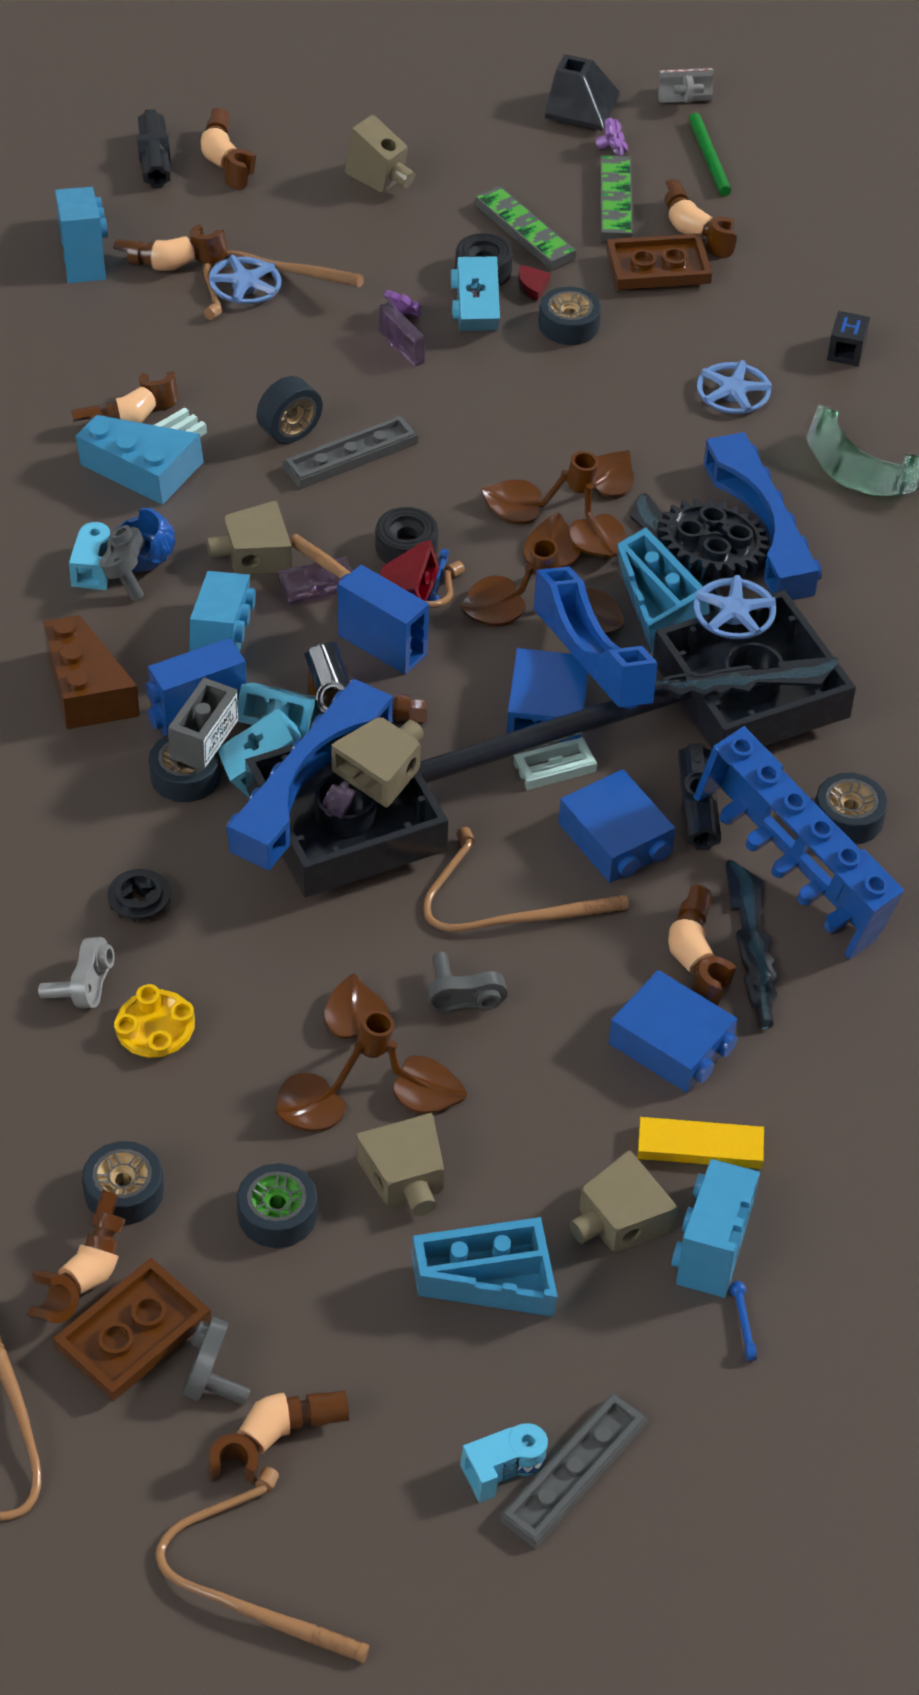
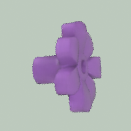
(613, 137)
(403, 303)

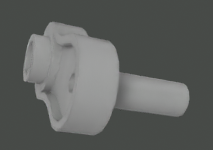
(88, 977)

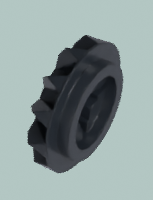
(145, 882)

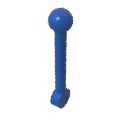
(442, 561)
(737, 1290)

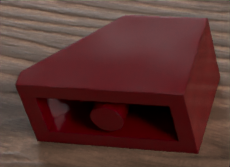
(414, 570)

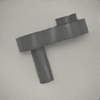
(123, 557)
(454, 993)
(208, 1340)

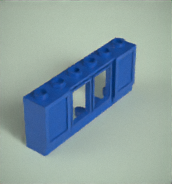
(757, 786)

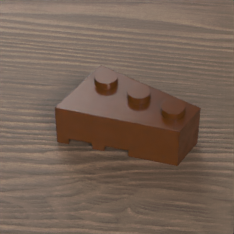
(87, 676)

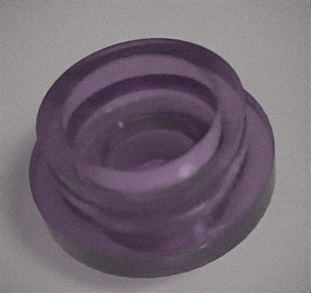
(338, 800)

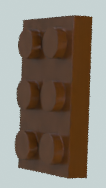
(658, 261)
(131, 1329)

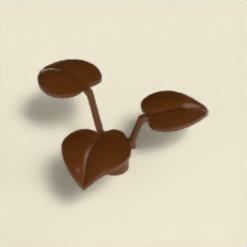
(608, 474)
(497, 600)
(356, 1011)

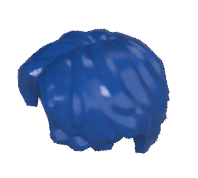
(158, 539)

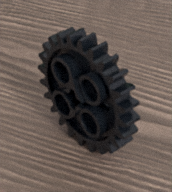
(713, 539)

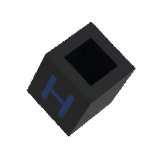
(848, 338)

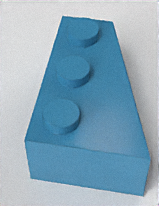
(81, 233)
(140, 455)
(656, 584)
(221, 609)
(715, 1227)
(487, 1266)

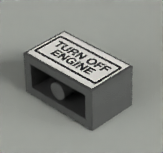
(203, 723)

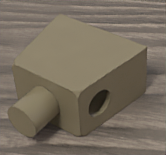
(377, 156)
(254, 540)
(379, 758)
(404, 1162)
(624, 1206)

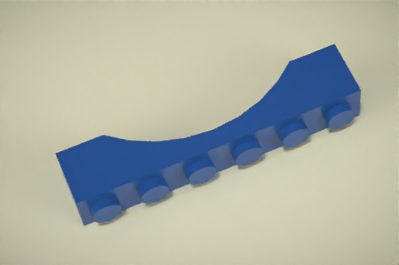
(738, 471)
(623, 673)
(263, 826)

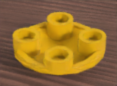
(154, 1022)

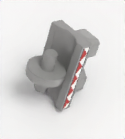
(685, 85)

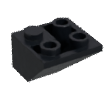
(581, 94)

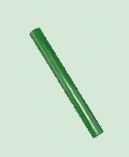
(710, 154)

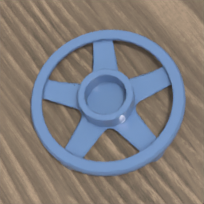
(245, 280)
(734, 387)
(735, 608)

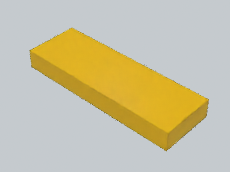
(700, 1142)

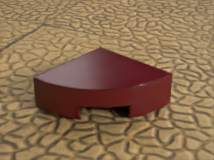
(533, 281)

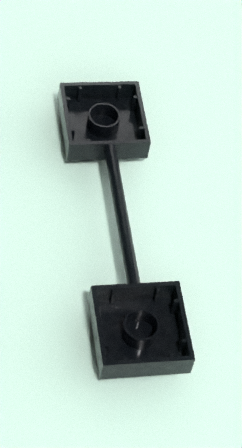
(413, 827)

